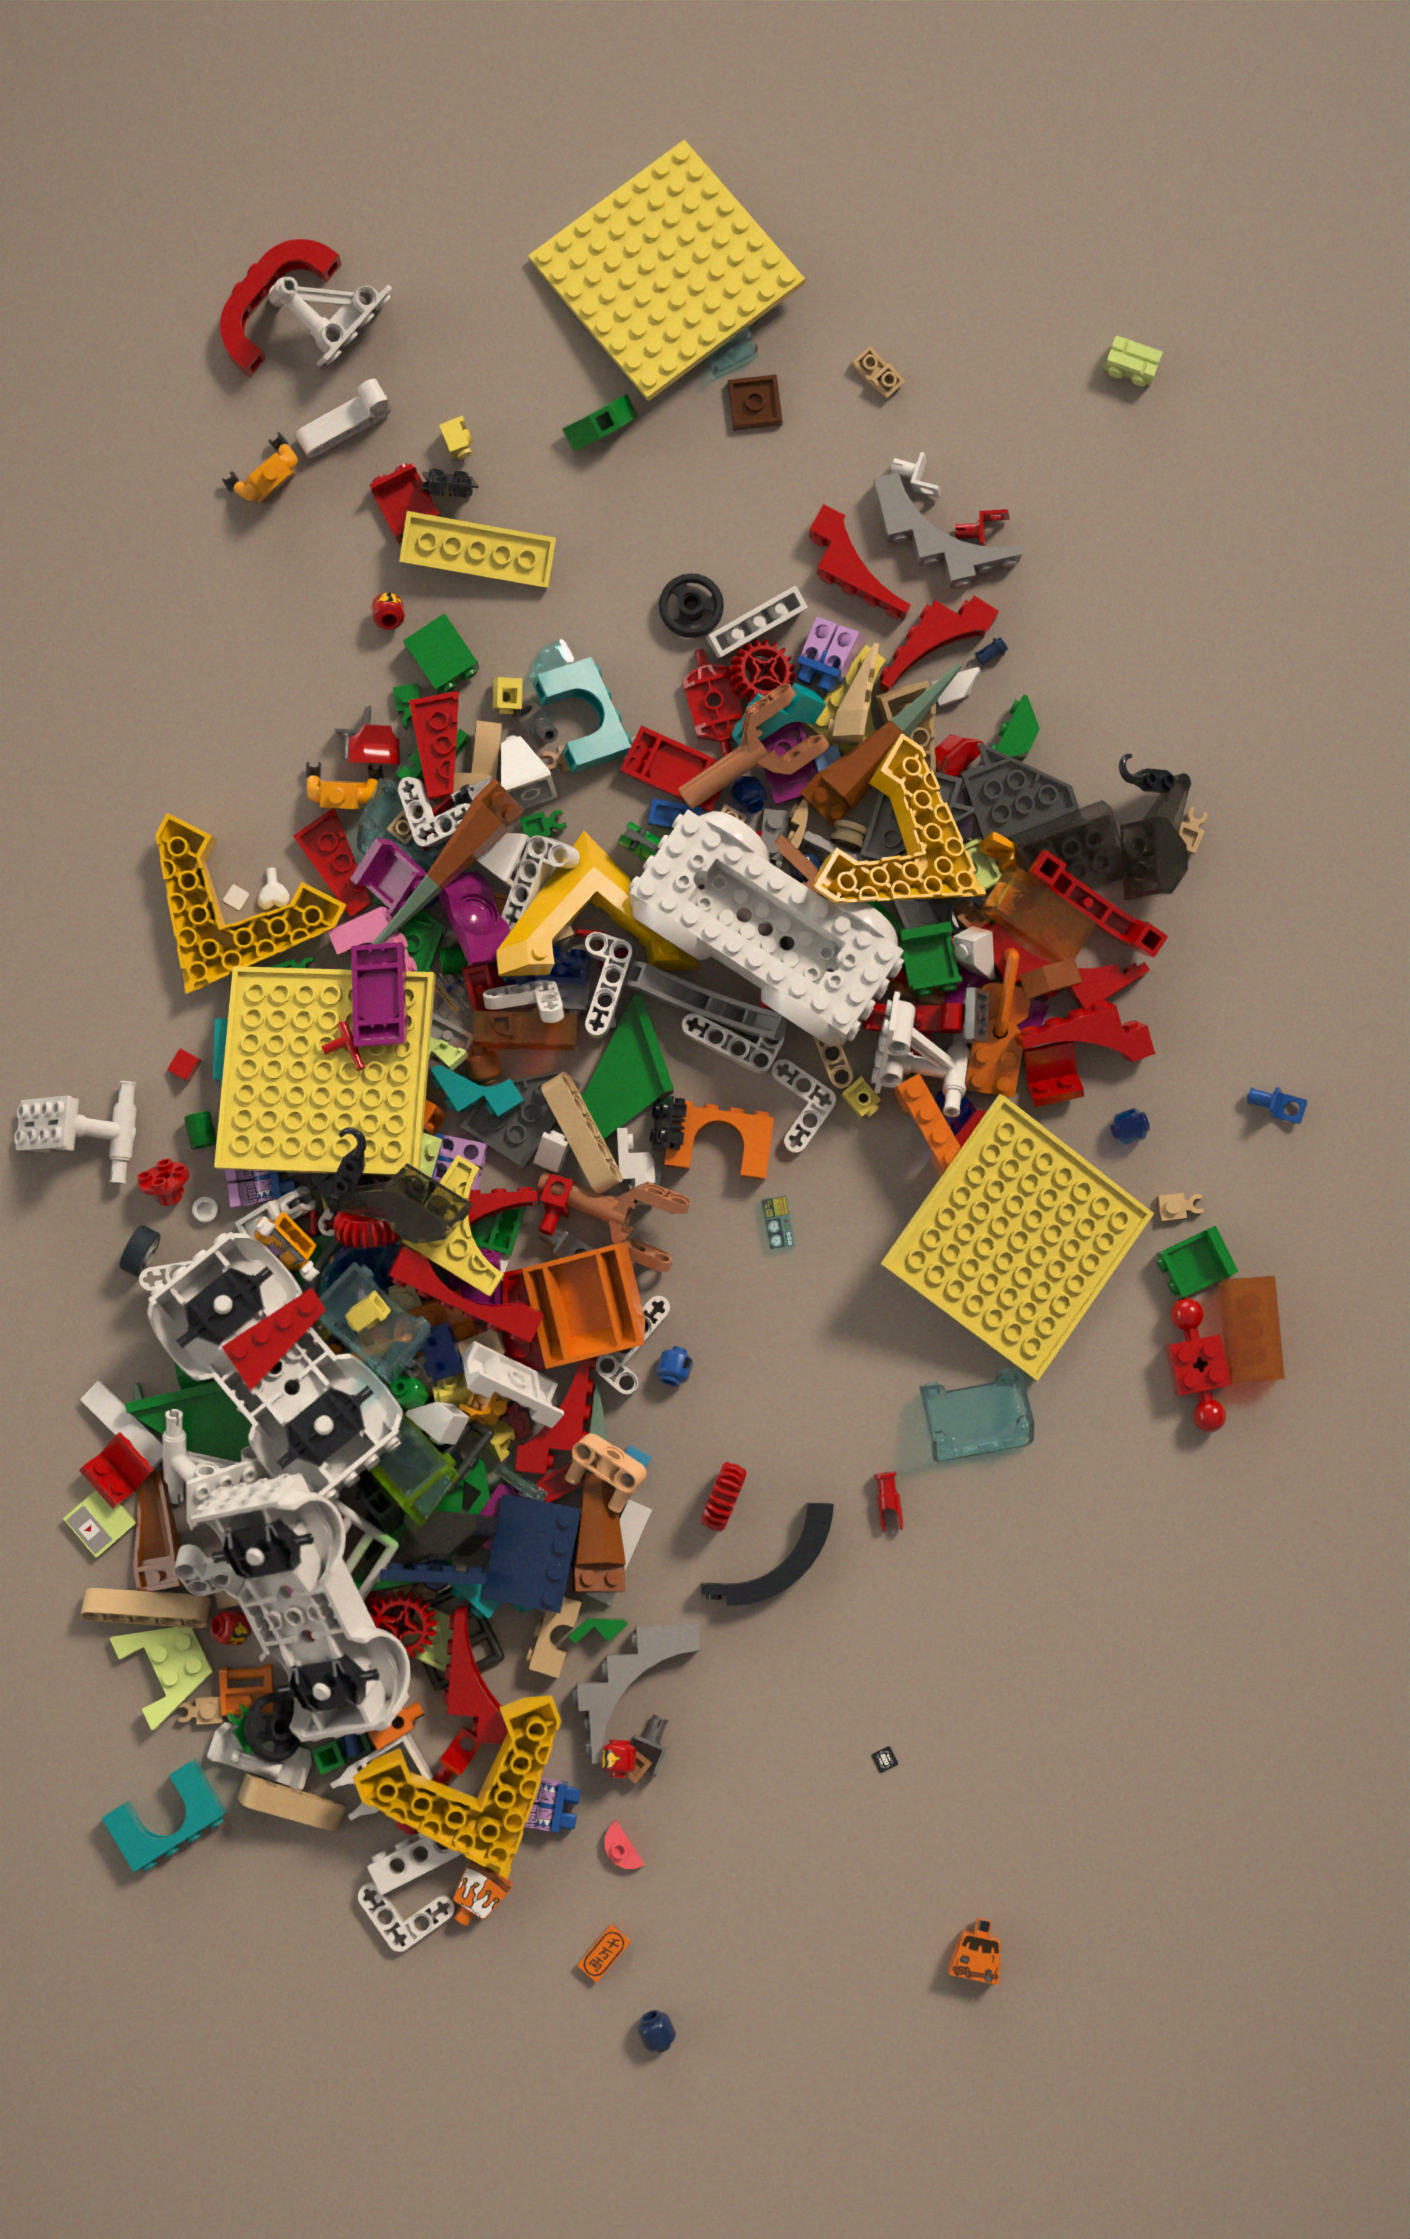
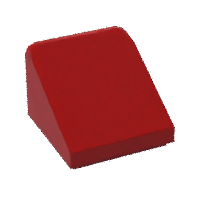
(184, 1065)

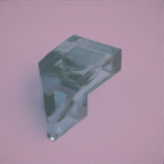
(550, 657)

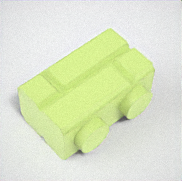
(1132, 361)

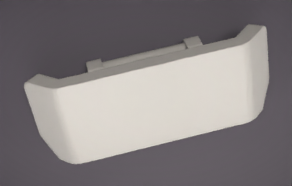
(290, 1772)

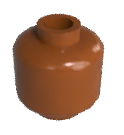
(482, 1066)

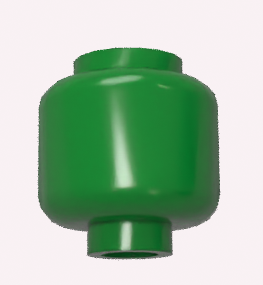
(409, 1392)

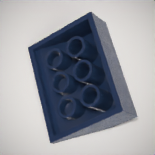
(531, 1553)

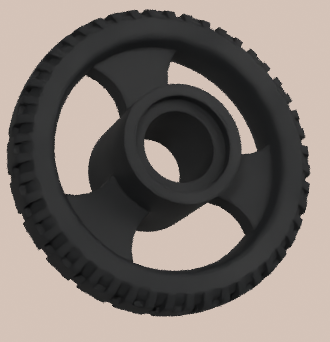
(712, 604)
(264, 1728)

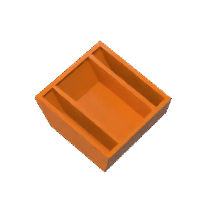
(586, 1305)

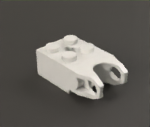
(413, 1758)

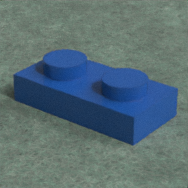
(664, 813)

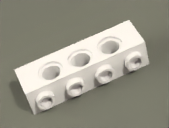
(756, 621)
(388, 1879)

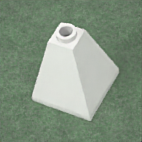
(525, 774)
(505, 857)

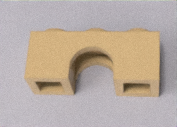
(545, 1655)

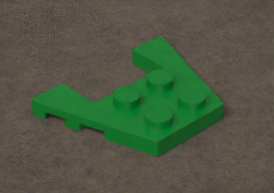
(422, 936)

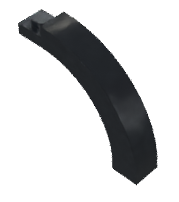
(789, 1571)

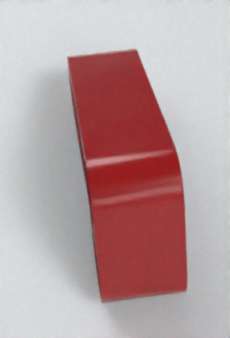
(937, 1019)

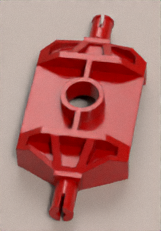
(712, 722)

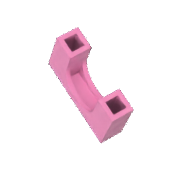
(364, 931)

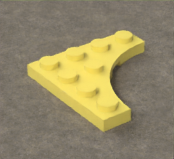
(835, 699)
(459, 1251)

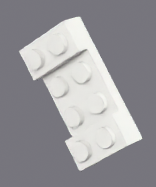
(493, 1372)

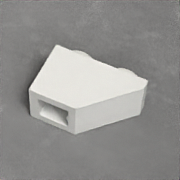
(552, 1152)
(440, 1420)

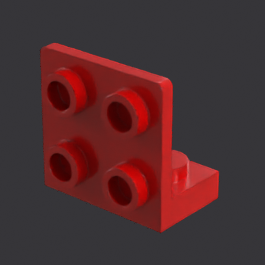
(1052, 1073)
(117, 1471)

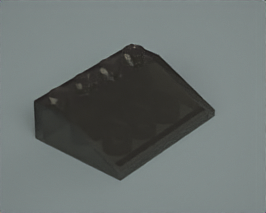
(1082, 840)

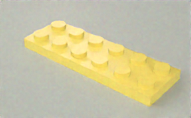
(477, 549)

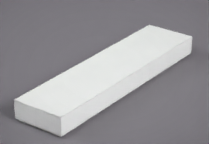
(114, 1416)
(632, 1525)

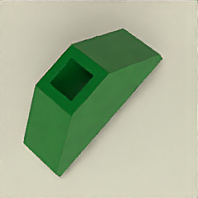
(600, 422)
(1020, 732)

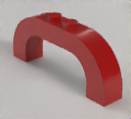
(261, 276)
(1110, 919)

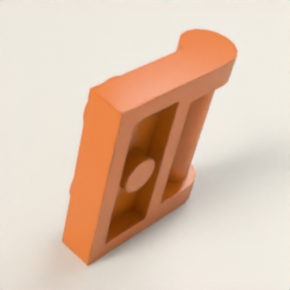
(234, 1696)

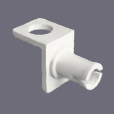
(915, 472)

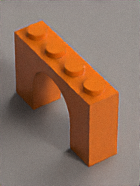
(918, 1102)
(753, 1129)

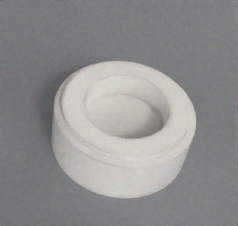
(205, 1209)

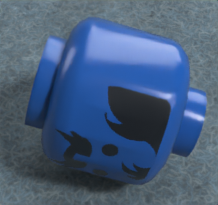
(674, 1366)

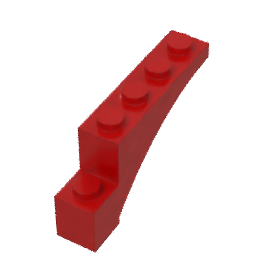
(845, 568)
(937, 629)
(1093, 1025)
(498, 1201)
(536, 1454)
(467, 1689)

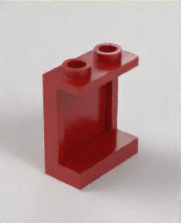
(401, 493)

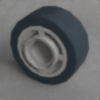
(139, 1250)

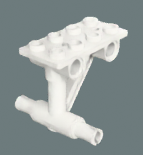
(344, 321)
(895, 1059)
(56, 1122)
(201, 1471)

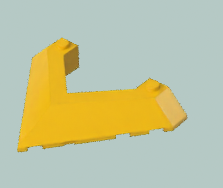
(936, 856)
(563, 897)
(204, 942)
(481, 1827)

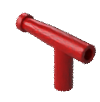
(345, 1040)

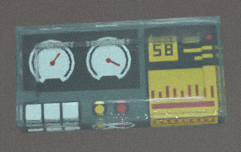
(778, 1222)
(520, 1482)

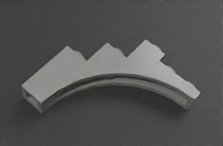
(930, 544)
(713, 1006)
(600, 1697)

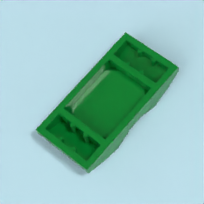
(499, 1231)

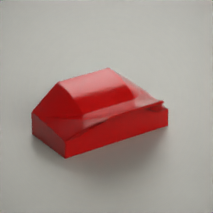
(374, 746)
(955, 754)
(478, 980)

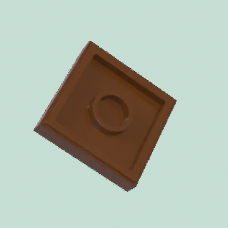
(755, 402)

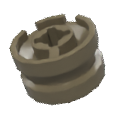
(848, 834)

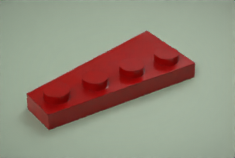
(436, 735)
(333, 858)
(265, 1343)
(527, 1353)

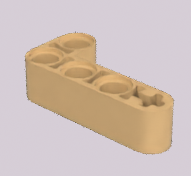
(290, 1803)

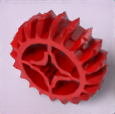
(745, 657)
(358, 1230)
(723, 1496)
(414, 1627)

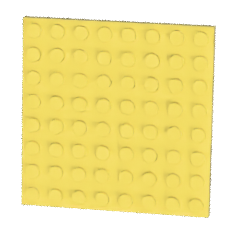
(666, 270)
(291, 1100)
(1017, 1237)

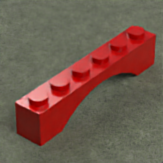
(513, 1317)

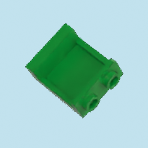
(442, 654)
(929, 959)
(1196, 1262)

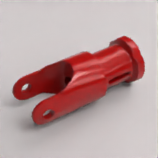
(888, 1496)

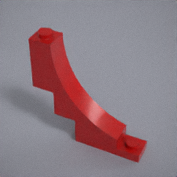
(1096, 983)

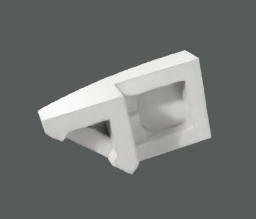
(959, 686)

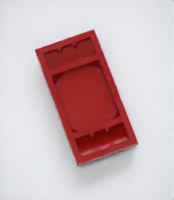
(666, 764)

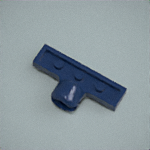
(434, 1574)

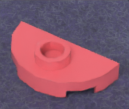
(620, 1848)

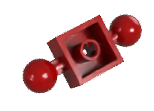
(1187, 1316)

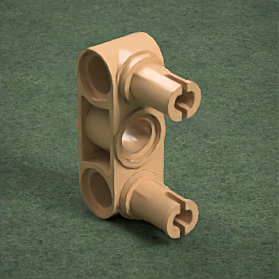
(609, 1465)

